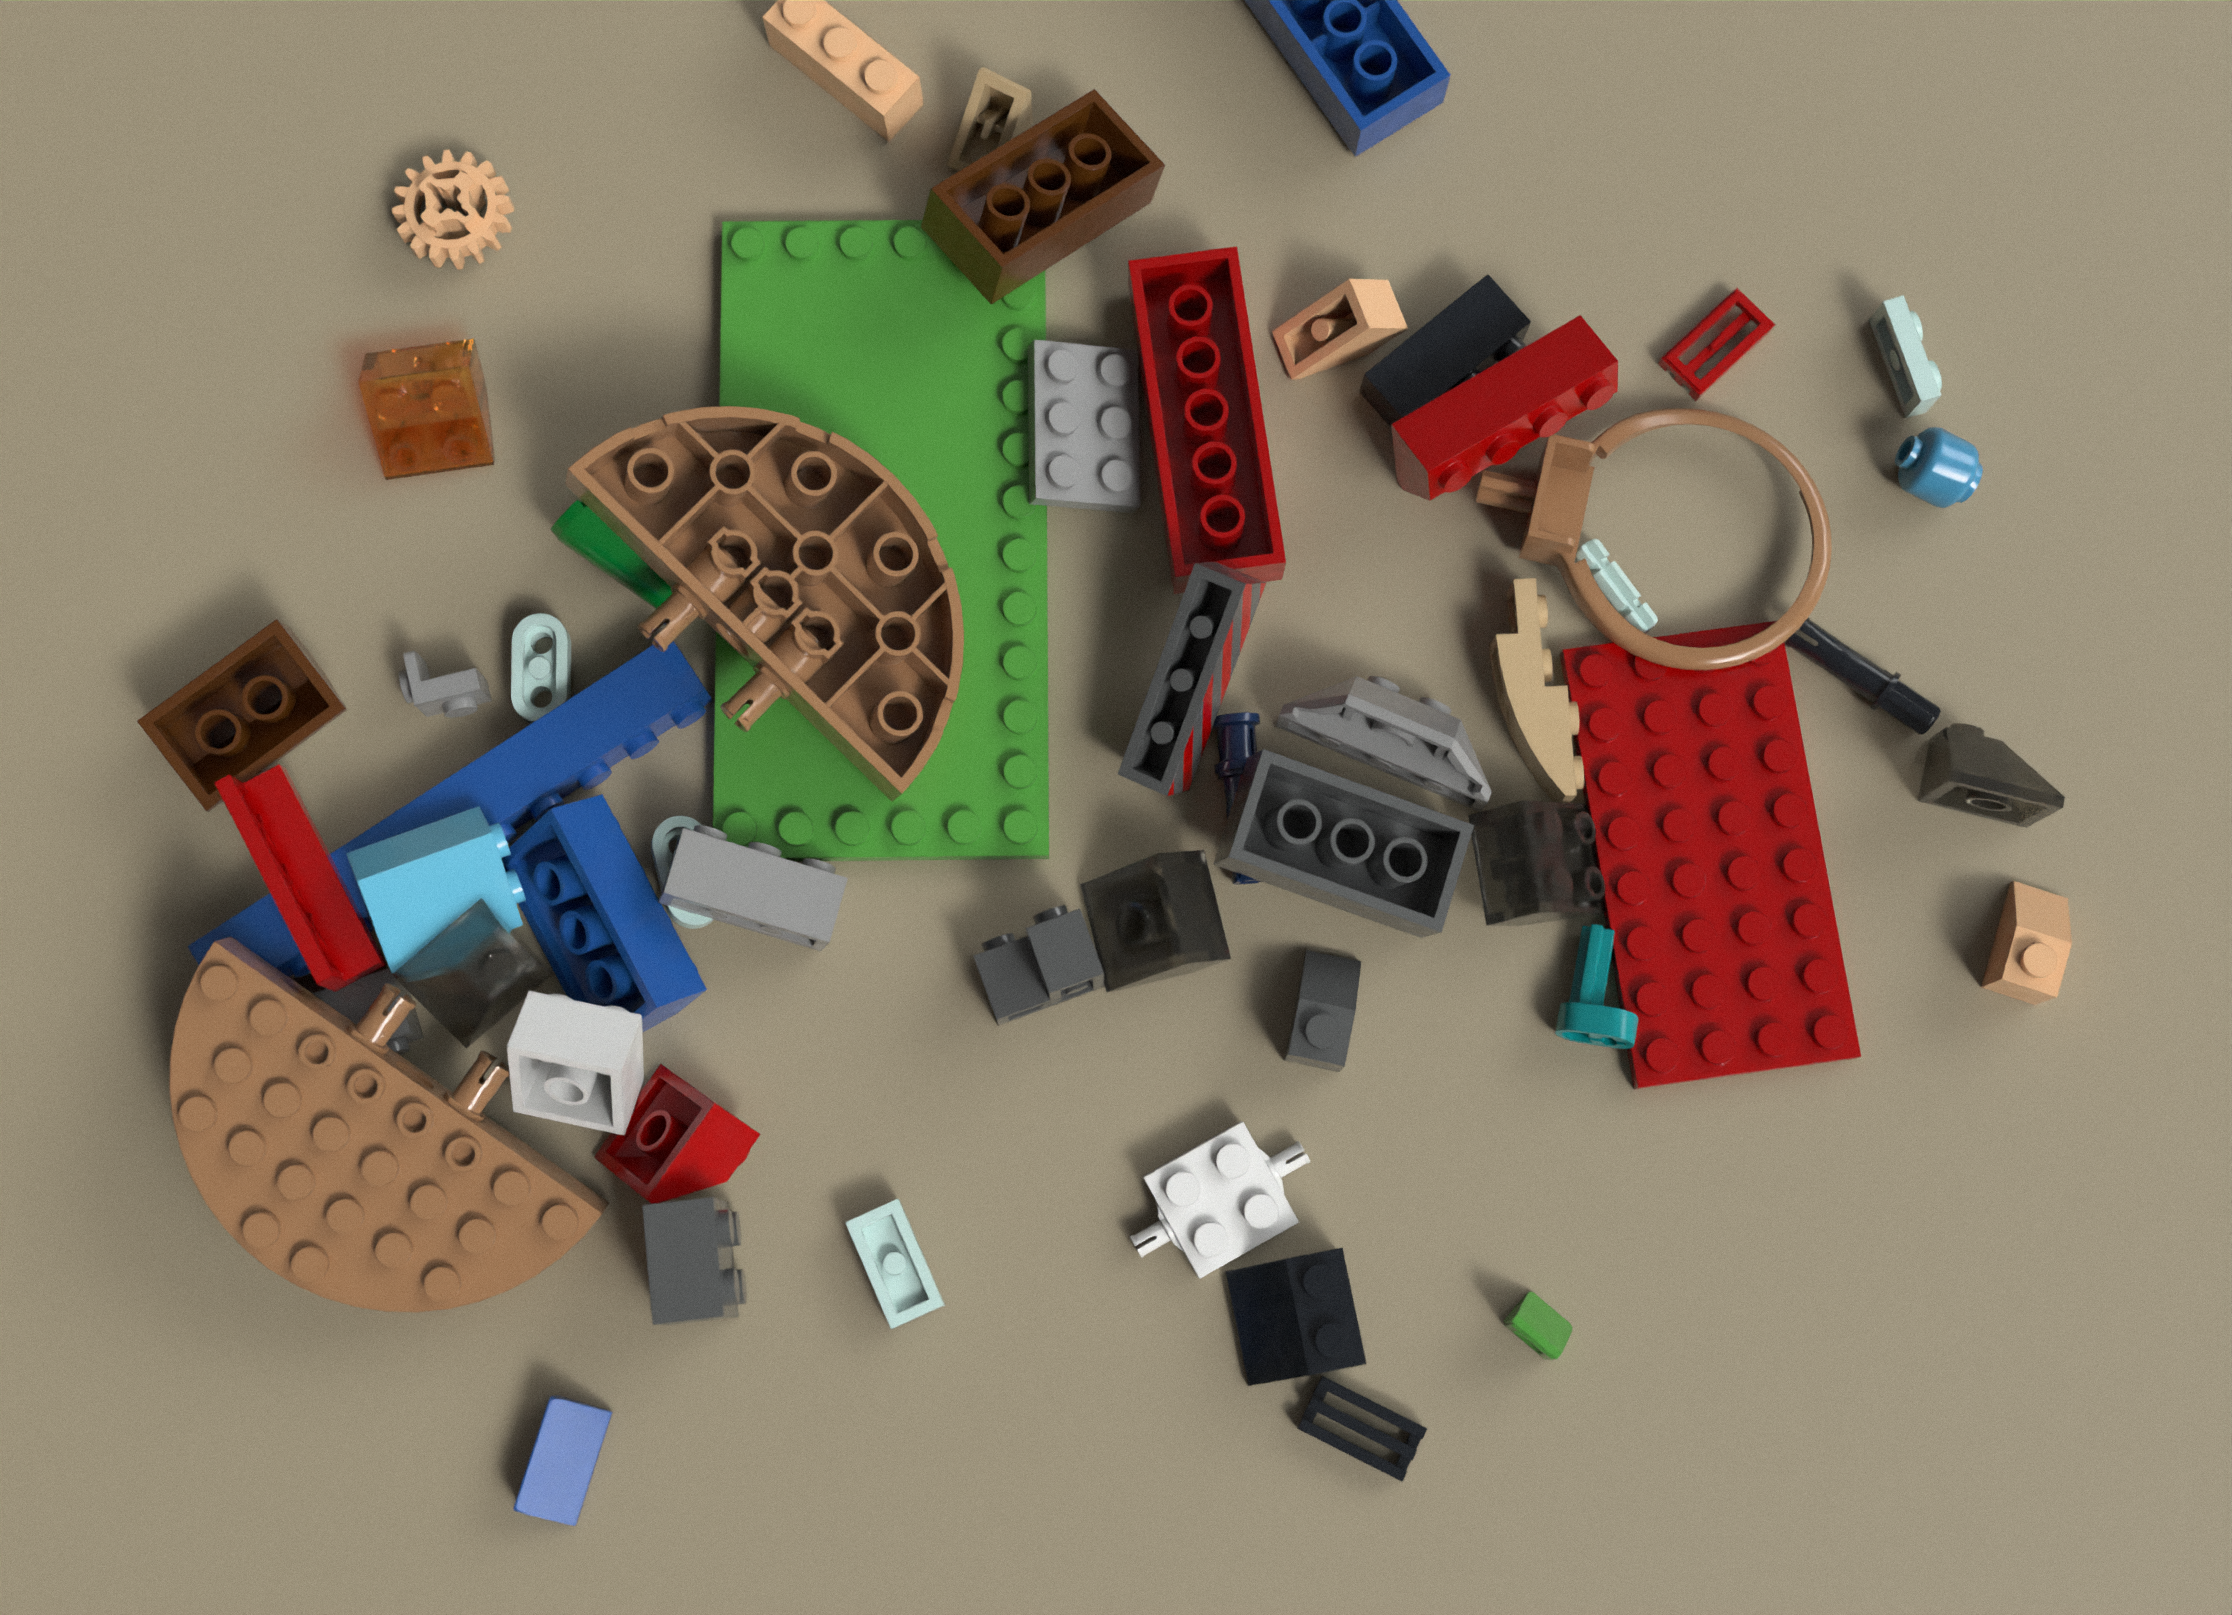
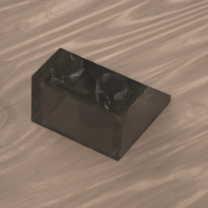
(1155, 919)

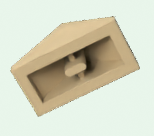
(993, 116)

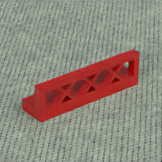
(301, 877)

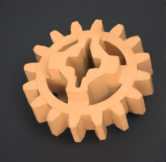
(449, 232)

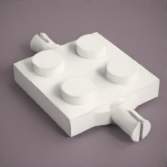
(1220, 1199)

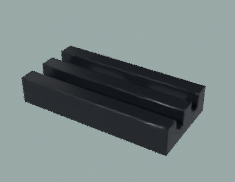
(1406, 1450)

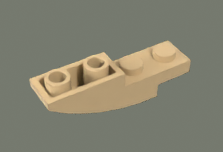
(1535, 714)

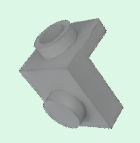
(448, 694)

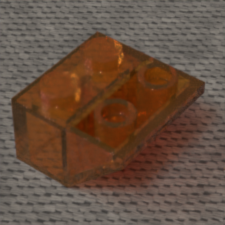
(428, 408)

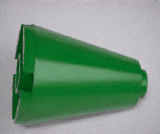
(595, 542)

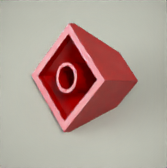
(676, 1141)

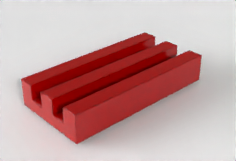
(1686, 374)

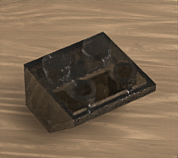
(1537, 863)

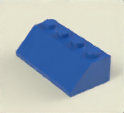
(601, 914)

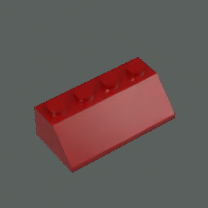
(1503, 410)

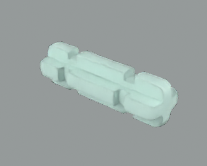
(1616, 586)

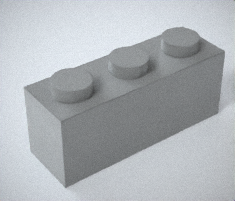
(753, 887)

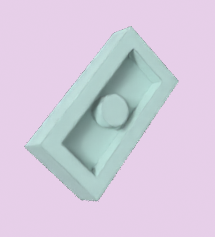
(1899, 341)
(895, 1263)

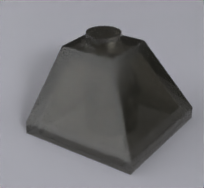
(1984, 779)
(473, 973)

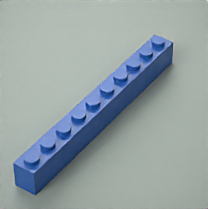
(513, 780)

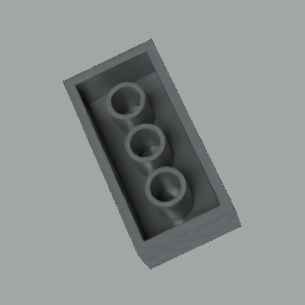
(1343, 844)

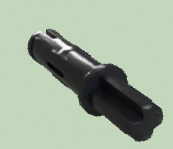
(1866, 678)

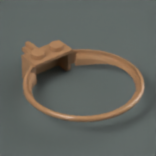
(1556, 516)

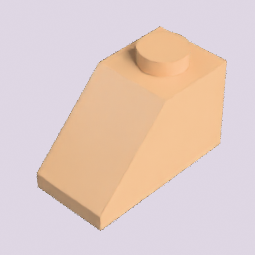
(1340, 327)
(2030, 945)

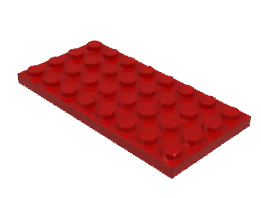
(1710, 862)

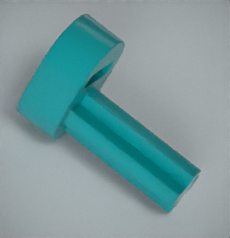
(1584, 1016)

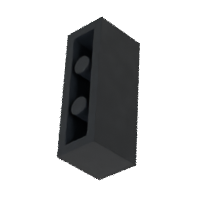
(1446, 351)

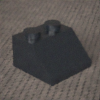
(1295, 1317)

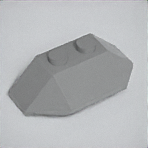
(1393, 735)

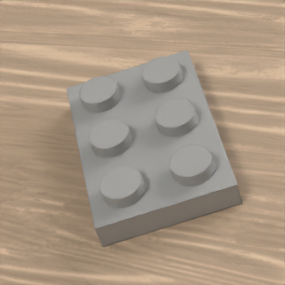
(1083, 426)

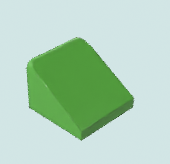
(1539, 1326)

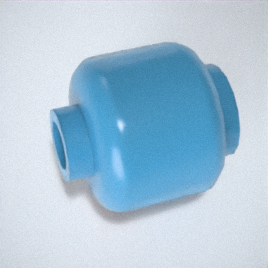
(1938, 467)

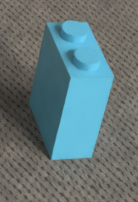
(431, 877)

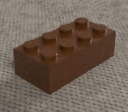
(1041, 196)

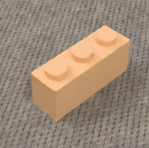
(845, 63)

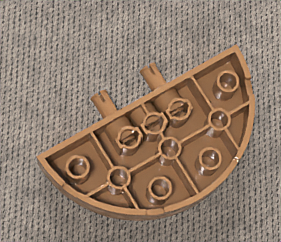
(801, 565)
(351, 1158)

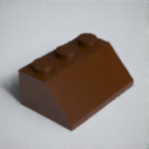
(243, 712)

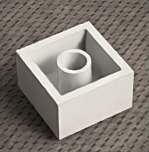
(576, 1062)

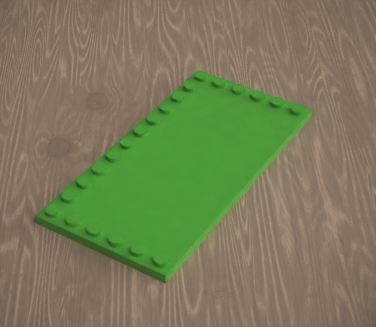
(911, 363)

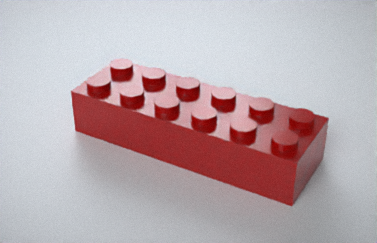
(1205, 414)

